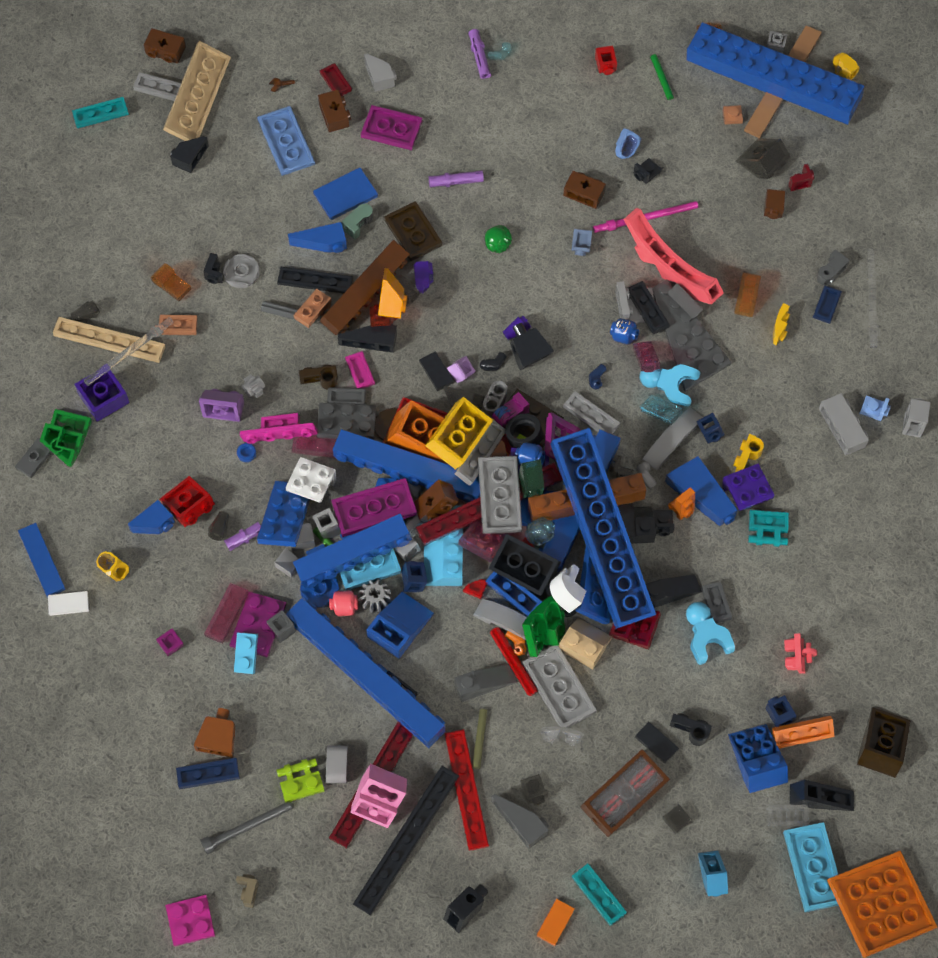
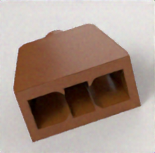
(217, 735)

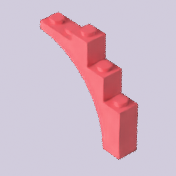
(669, 264)

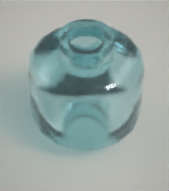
(540, 531)

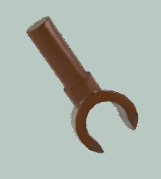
(277, 83)

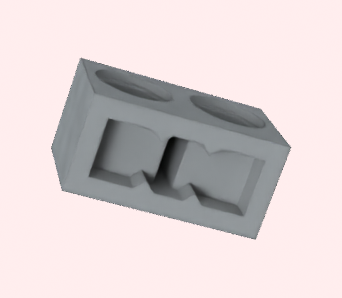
(916, 417)

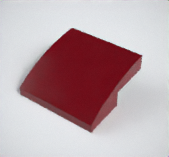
(637, 633)

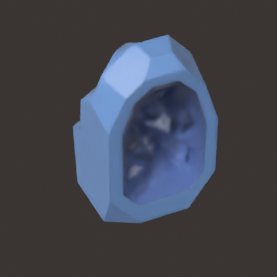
(627, 144)

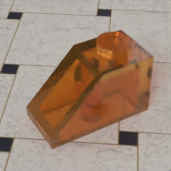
(747, 294)

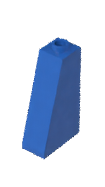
(708, 494)

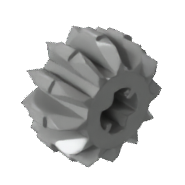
(369, 600)

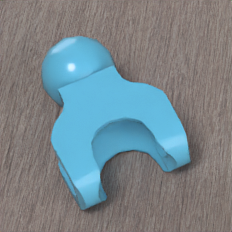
(669, 382)
(706, 632)

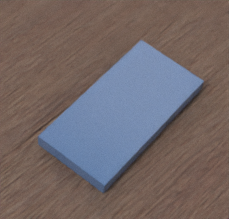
(286, 140)

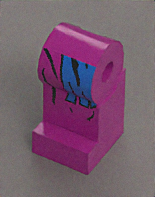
(512, 408)

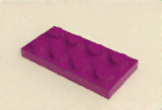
(373, 506)

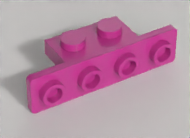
(279, 427)

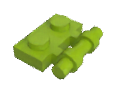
(300, 786)

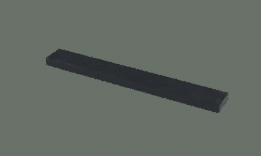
(406, 840)

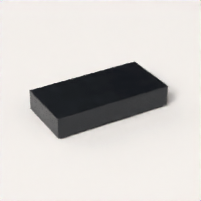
(436, 371)
(656, 742)

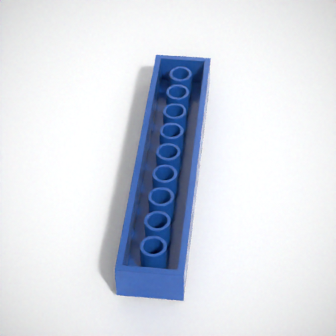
(775, 73)
(602, 528)

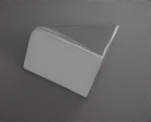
(285, 562)

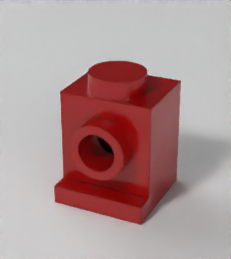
(606, 60)

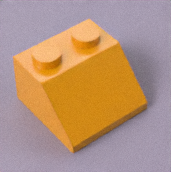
(392, 296)

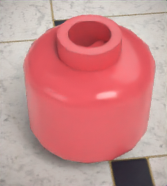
(344, 603)

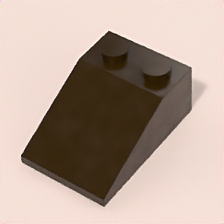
(884, 742)

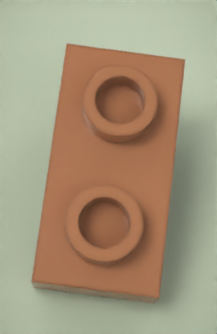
(313, 308)

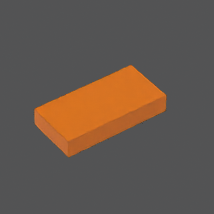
(555, 922)

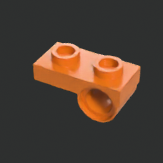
(683, 504)

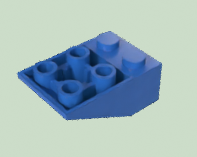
(398, 624)
(759, 758)

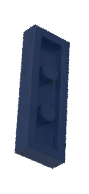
(207, 773)

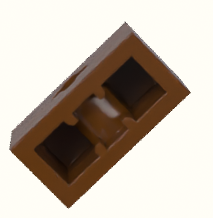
(164, 46)
(334, 119)
(584, 189)
(436, 501)

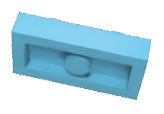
(245, 653)

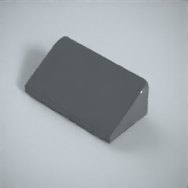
(685, 301)

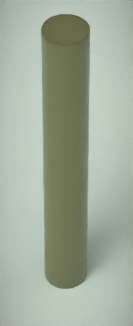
(479, 739)

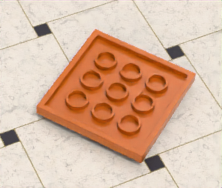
(882, 904)

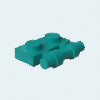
(768, 522)

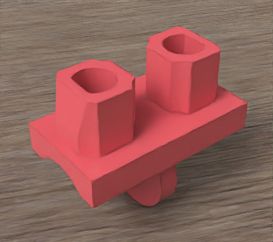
(797, 645)

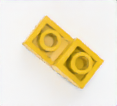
(779, 331)

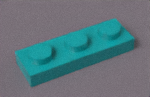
(100, 112)
(599, 894)

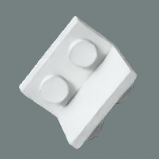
(311, 480)

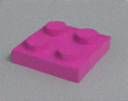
(190, 920)

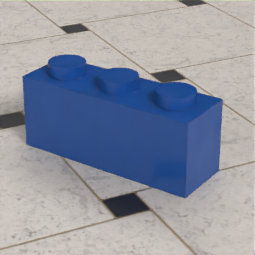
(513, 593)

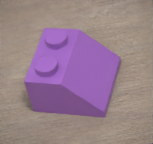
(221, 405)

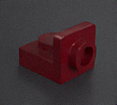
(803, 180)

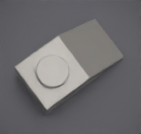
(380, 73)

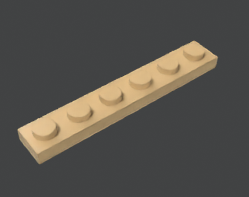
(106, 339)

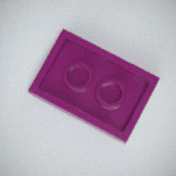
(391, 127)
(253, 620)

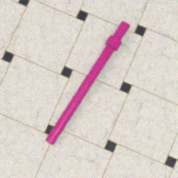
(611, 225)

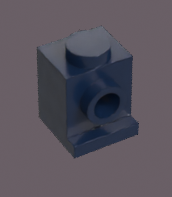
(712, 433)
(414, 576)
(780, 704)

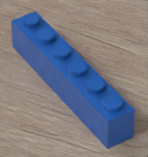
(352, 551)

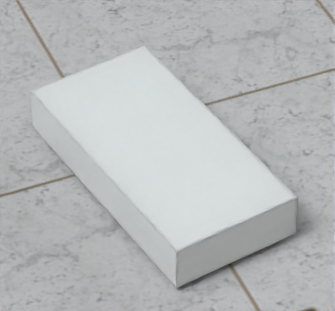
(68, 603)

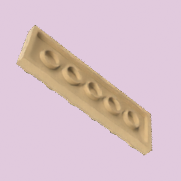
(197, 92)

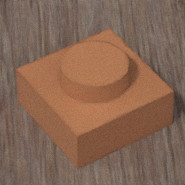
(732, 114)

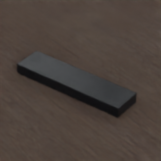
(314, 280)

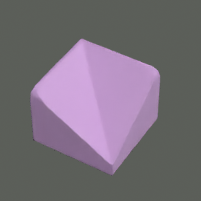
(461, 369)

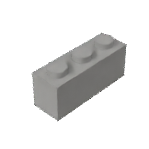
(843, 424)

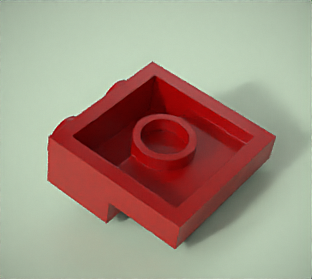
(187, 501)

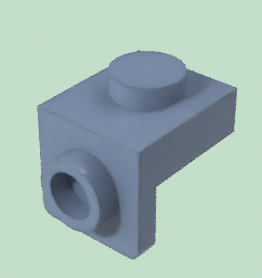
(581, 242)

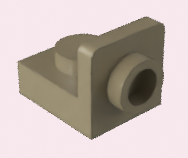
(249, 893)

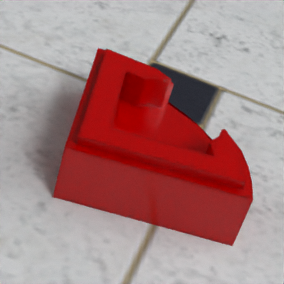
(476, 588)

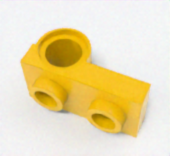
(747, 453)

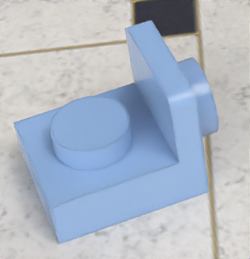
(875, 408)

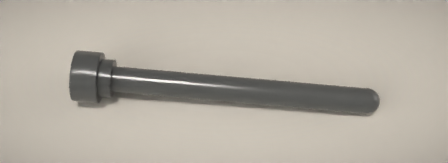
(211, 843)

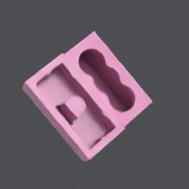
(379, 795)

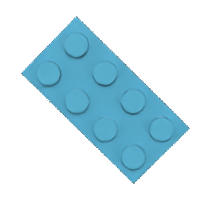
(812, 865)

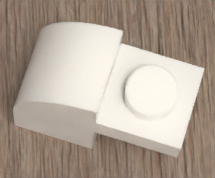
(566, 590)

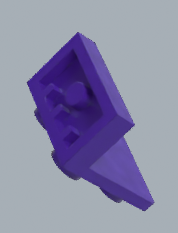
(748, 487)

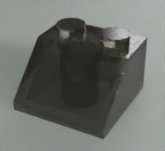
(764, 157)

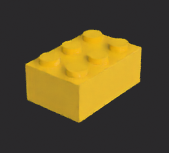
(459, 433)

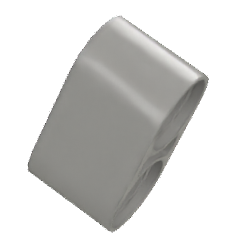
(495, 399)
(336, 764)

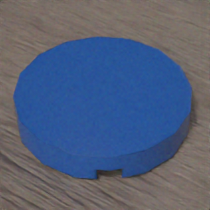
(321, 593)

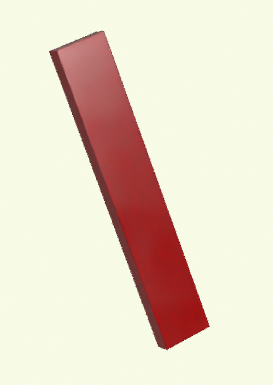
(466, 790)

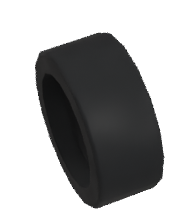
(520, 421)

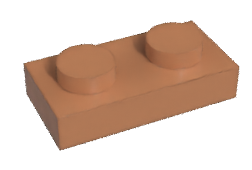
(182, 324)

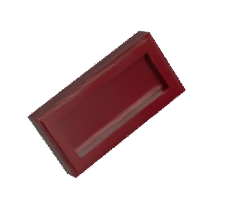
(335, 79)

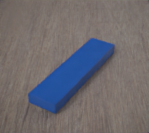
(41, 560)

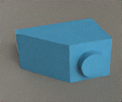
(713, 873)

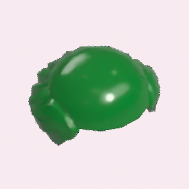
(498, 239)

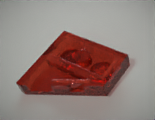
(377, 320)

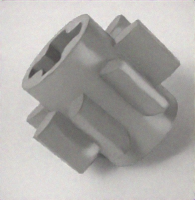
(253, 386)

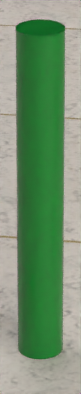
(656, 63)

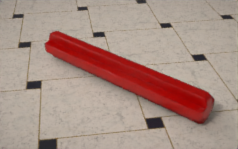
(513, 661)

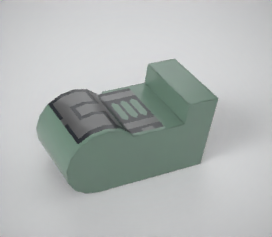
(357, 219)

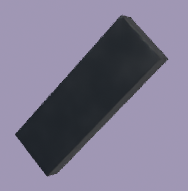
(648, 308)

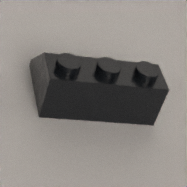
(524, 565)

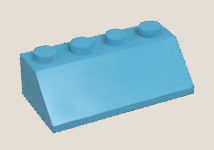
(444, 560)

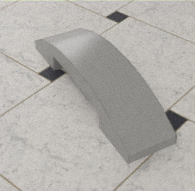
(671, 438)
(501, 616)

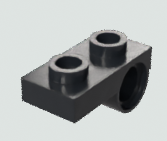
(683, 723)

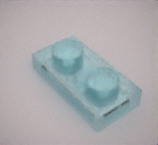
(661, 409)

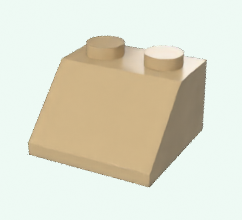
(584, 643)

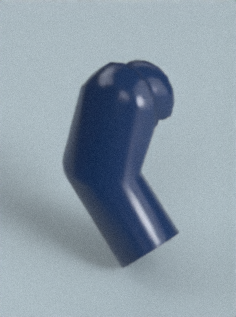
(594, 377)

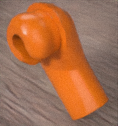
(518, 642)

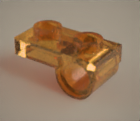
(168, 281)

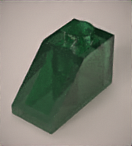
(531, 478)

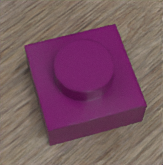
(170, 642)

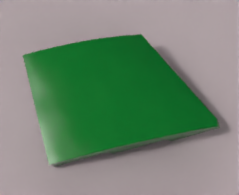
(66, 440)
(544, 626)

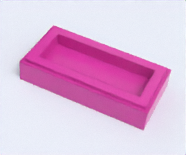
(360, 370)

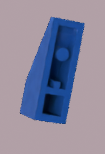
(324, 238)

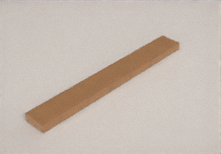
(770, 103)

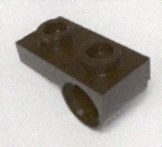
(313, 375)

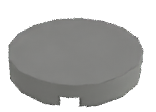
(241, 271)

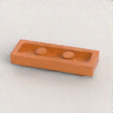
(803, 732)

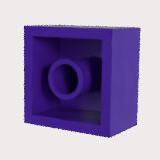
(102, 395)

